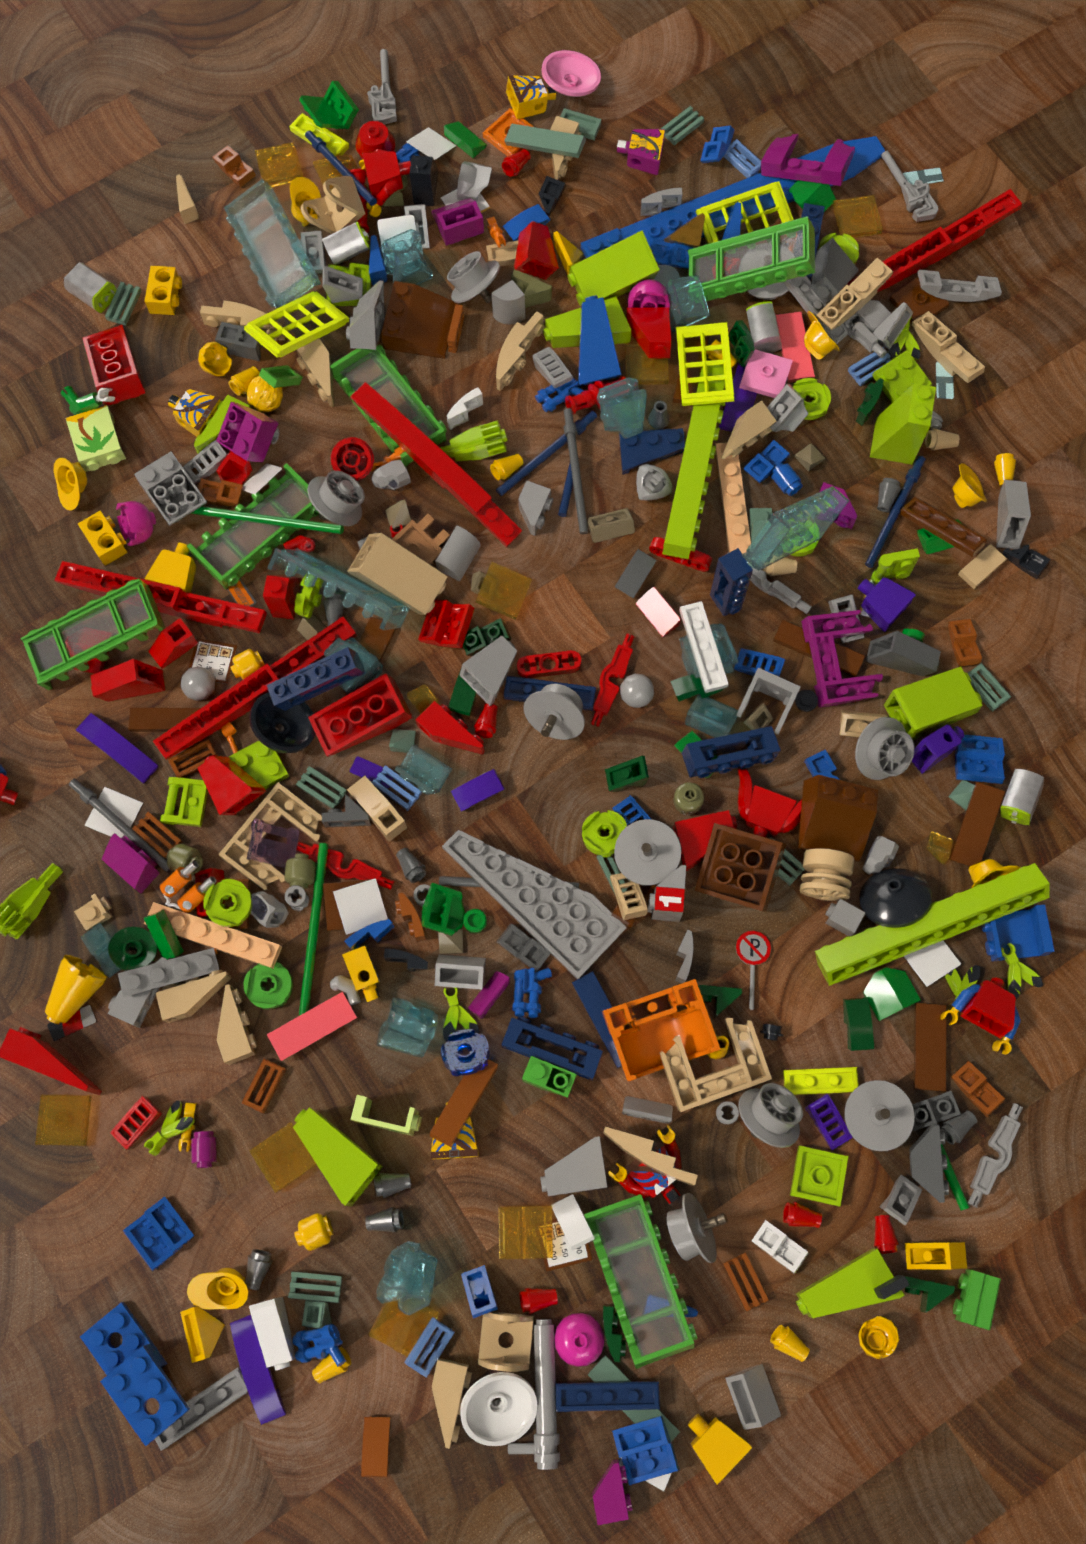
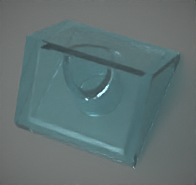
(686, 301)
(711, 717)

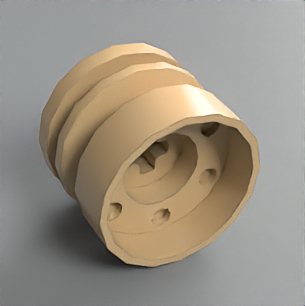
(827, 874)

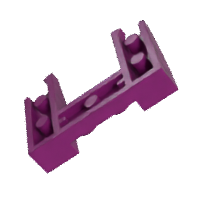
(780, 165)
(830, 687)

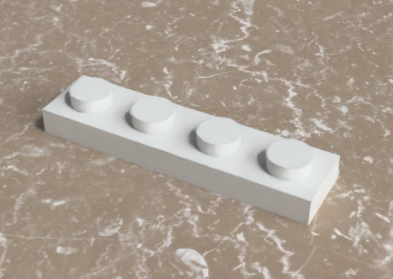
(703, 647)

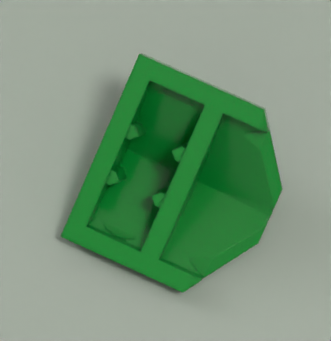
(812, 193)
(443, 910)
(890, 992)

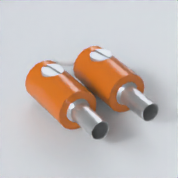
(178, 880)

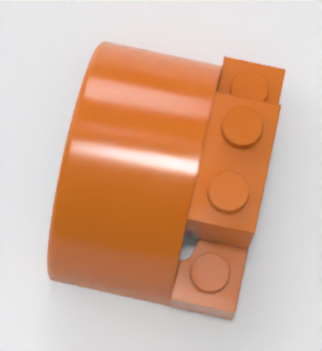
(655, 1024)

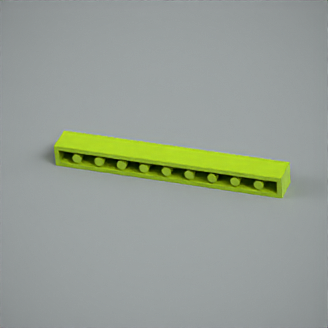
(693, 470)
(943, 920)

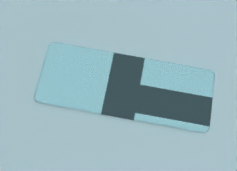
(926, 176)
(944, 383)

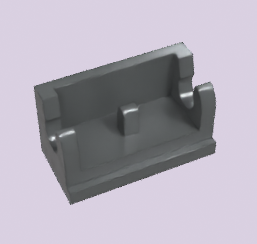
(238, 341)

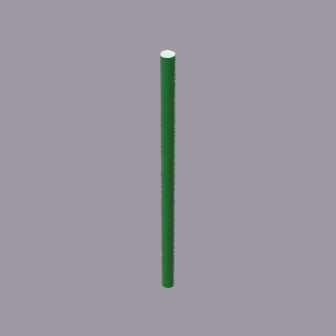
(267, 519)
(313, 928)

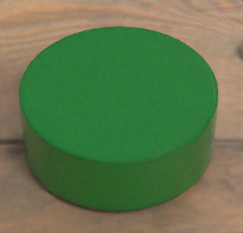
(916, 634)
(474, 921)

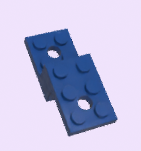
(134, 1373)

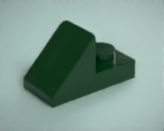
(627, 774)
(723, 996)
(932, 1292)

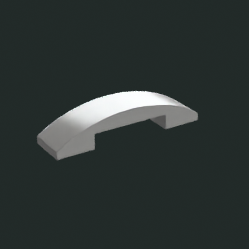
(957, 290)

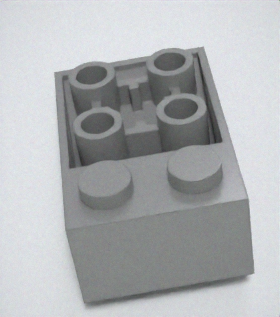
(170, 488)

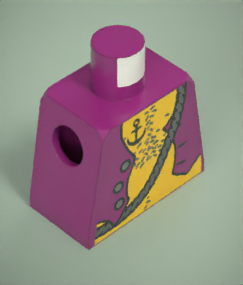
(643, 149)

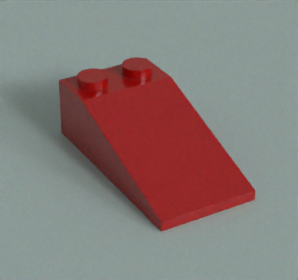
(113, 364)
(360, 715)
(27, 1050)

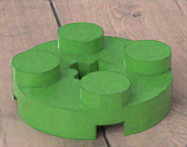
(276, 996)

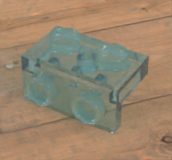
(423, 770)

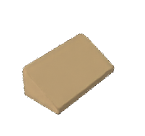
(854, 722)

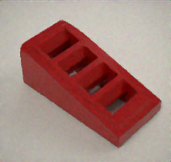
(154, 1112)

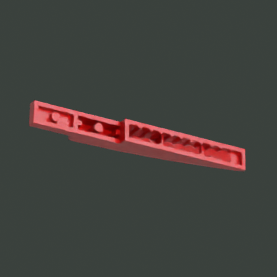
(950, 239)
(436, 463)
(168, 598)
(243, 695)

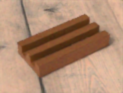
(456, 328)
(193, 769)
(144, 823)
(246, 1101)
(755, 1302)

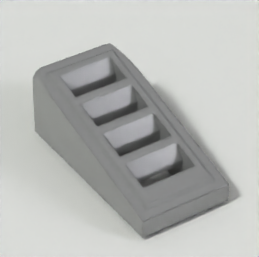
(892, 326)
(550, 366)
(208, 452)
(849, 600)

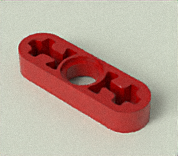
(697, 559)
(564, 655)

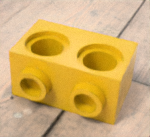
(163, 284)
(101, 539)

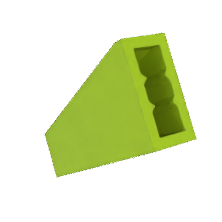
(565, 328)
(847, 1287)

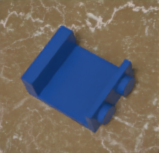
(1024, 929)

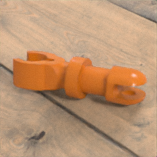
(496, 232)
(395, 456)

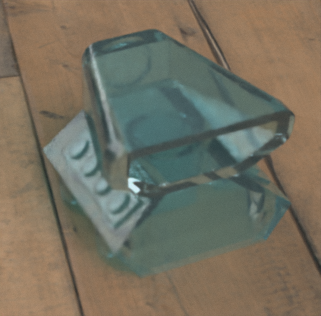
(405, 258)
(623, 407)
(724, 646)
(369, 661)
(407, 1028)
(408, 1278)

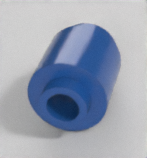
(786, 479)

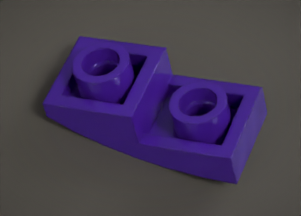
(477, 790)

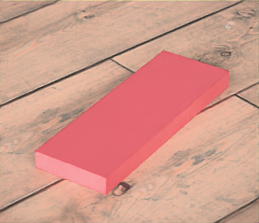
(792, 338)
(311, 1026)

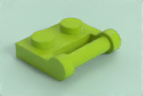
(896, 565)
(192, 802)

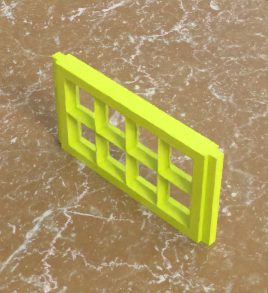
(778, 197)
(702, 331)
(277, 350)

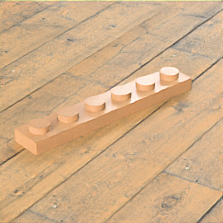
(733, 500)
(220, 938)

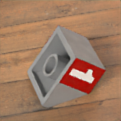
(668, 897)

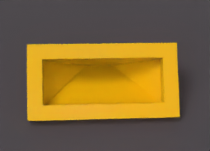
(566, 251)
(201, 1332)

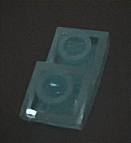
(97, 944)

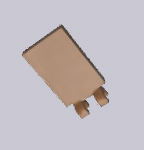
(419, 541)

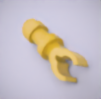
(186, 1136)

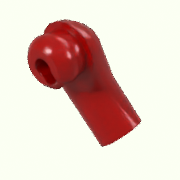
(300, 542)

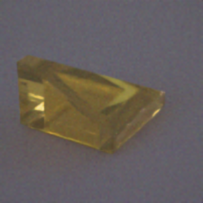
(421, 698)
(939, 846)

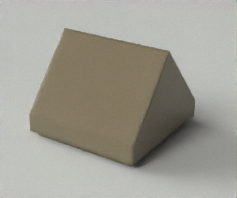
(310, 627)
(759, 718)

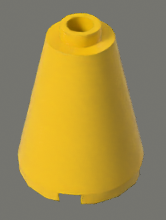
(72, 988)

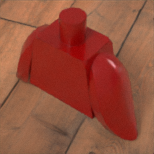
(766, 810)

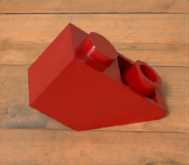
(172, 643)

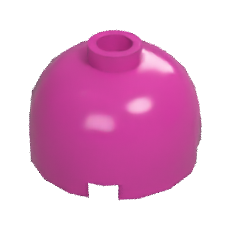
(648, 294)
(135, 522)
(579, 1339)

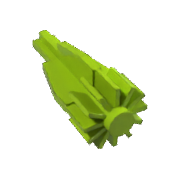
(477, 443)
(26, 903)

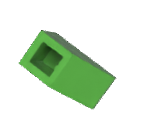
(548, 1077)

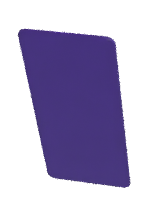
(366, 768)

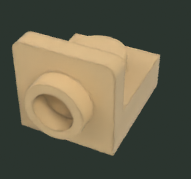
(94, 912)

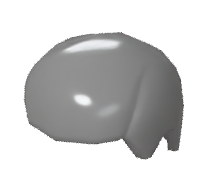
(198, 683)
(637, 690)

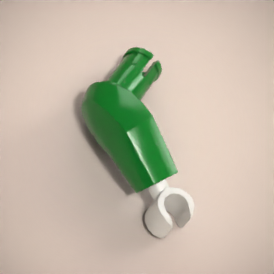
(87, 402)

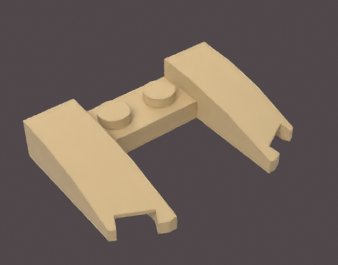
(276, 804)
(694, 1092)

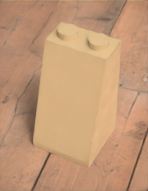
(398, 573)

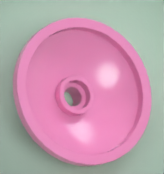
(571, 73)

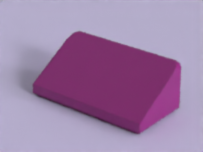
(489, 994)

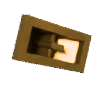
(689, 233)

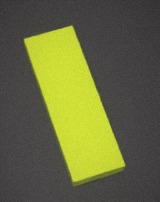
(333, 142)
(821, 1080)

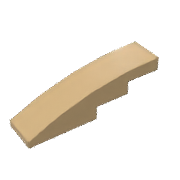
(641, 1148)

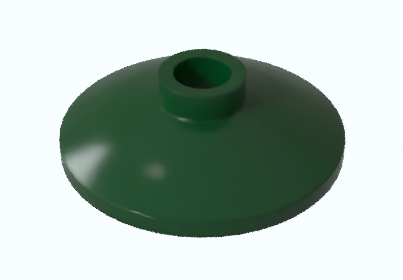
(132, 939)

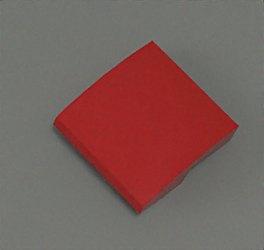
(446, 624)

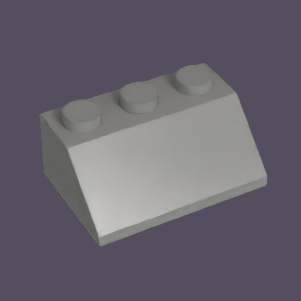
(367, 319)

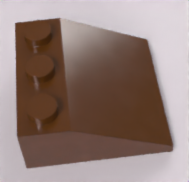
(417, 321)
(836, 815)
(740, 867)

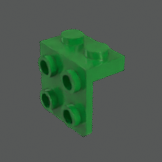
(332, 110)

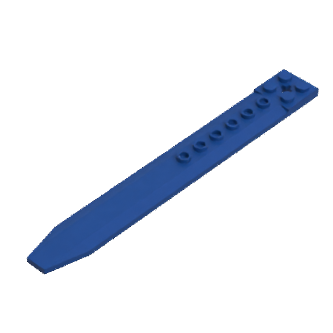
(665, 223)

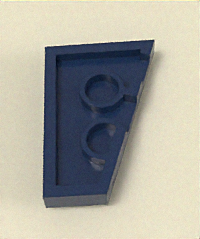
(650, 447)

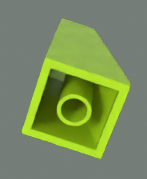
(614, 269)
(904, 425)
(933, 702)
(337, 1156)

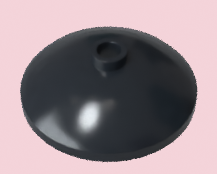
(294, 725)
(895, 898)

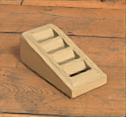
(186, 205)
(632, 912)

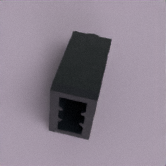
(423, 180)

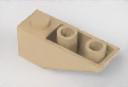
(560, 161)
(317, 362)
(748, 427)
(378, 808)
(184, 1000)
(233, 1035)
(447, 1388)

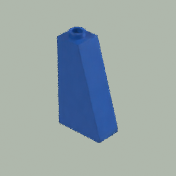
(596, 347)

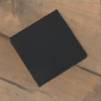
(891, 1287)

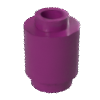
(203, 1149)

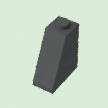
(832, 271)
(903, 654)

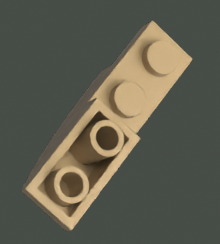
(855, 295)
(235, 314)
(944, 348)
(513, 350)

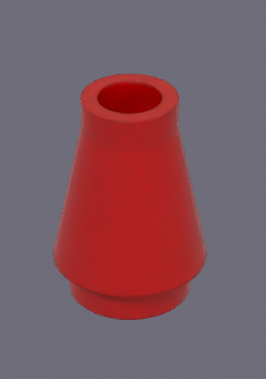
(514, 163)
(487, 722)
(801, 1216)
(885, 1237)
(537, 1299)

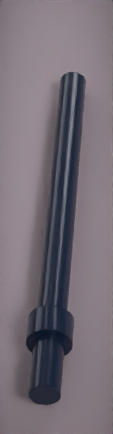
(320, 146)
(581, 427)
(911, 477)

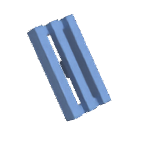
(739, 160)
(861, 381)
(381, 777)
(429, 1346)

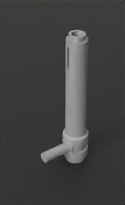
(546, 1434)

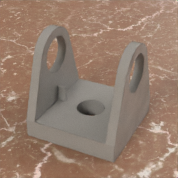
(774, 687)

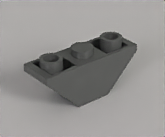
(928, 1163)

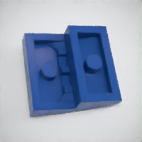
(980, 759)
(158, 1233)
(645, 1450)

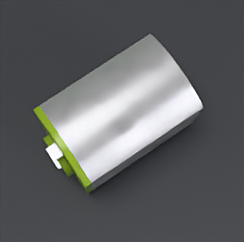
(346, 243)
(90, 287)
(764, 327)
(1022, 796)

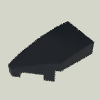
(551, 193)
(1028, 560)
(413, 962)

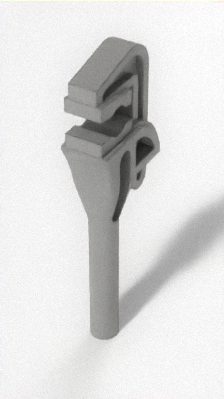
(383, 97)
(915, 194)

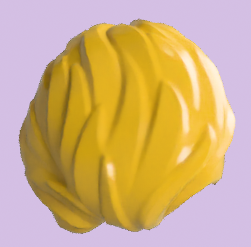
(263, 395)

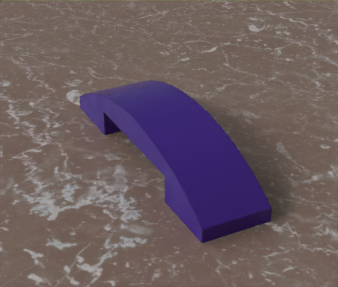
(117, 747)
(256, 1375)

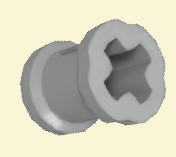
(300, 904)

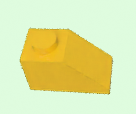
(936, 1255)

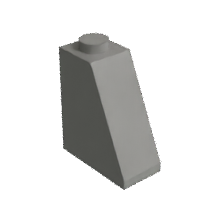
(1012, 514)
(489, 668)
(577, 1171)

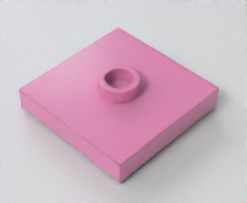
(765, 373)

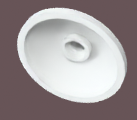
(498, 1420)

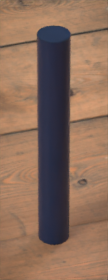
(566, 494)

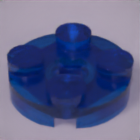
(465, 1064)

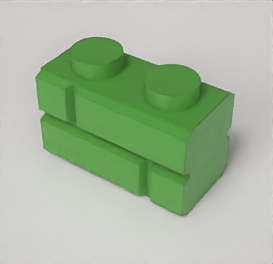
(976, 1299)

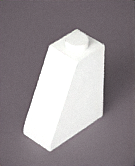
(273, 1332)

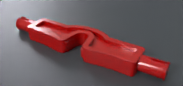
(609, 690)
(356, 871)

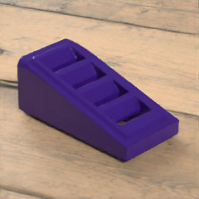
(826, 1100)

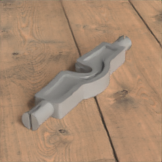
(861, 333)
(778, 590)
(989, 1167)

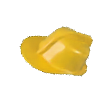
(303, 190)
(817, 340)
(70, 481)
(968, 488)
(988, 870)
(218, 1290)

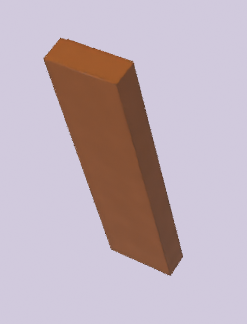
(462, 1104)

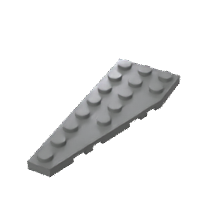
(556, 913)

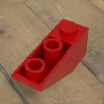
(444, 729)

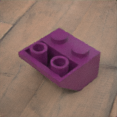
(459, 221)
(247, 432)
(130, 862)

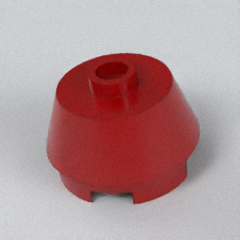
(374, 136)
(352, 457)

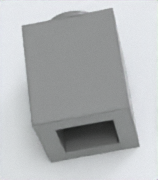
(844, 917)

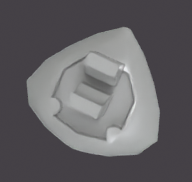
(652, 483)

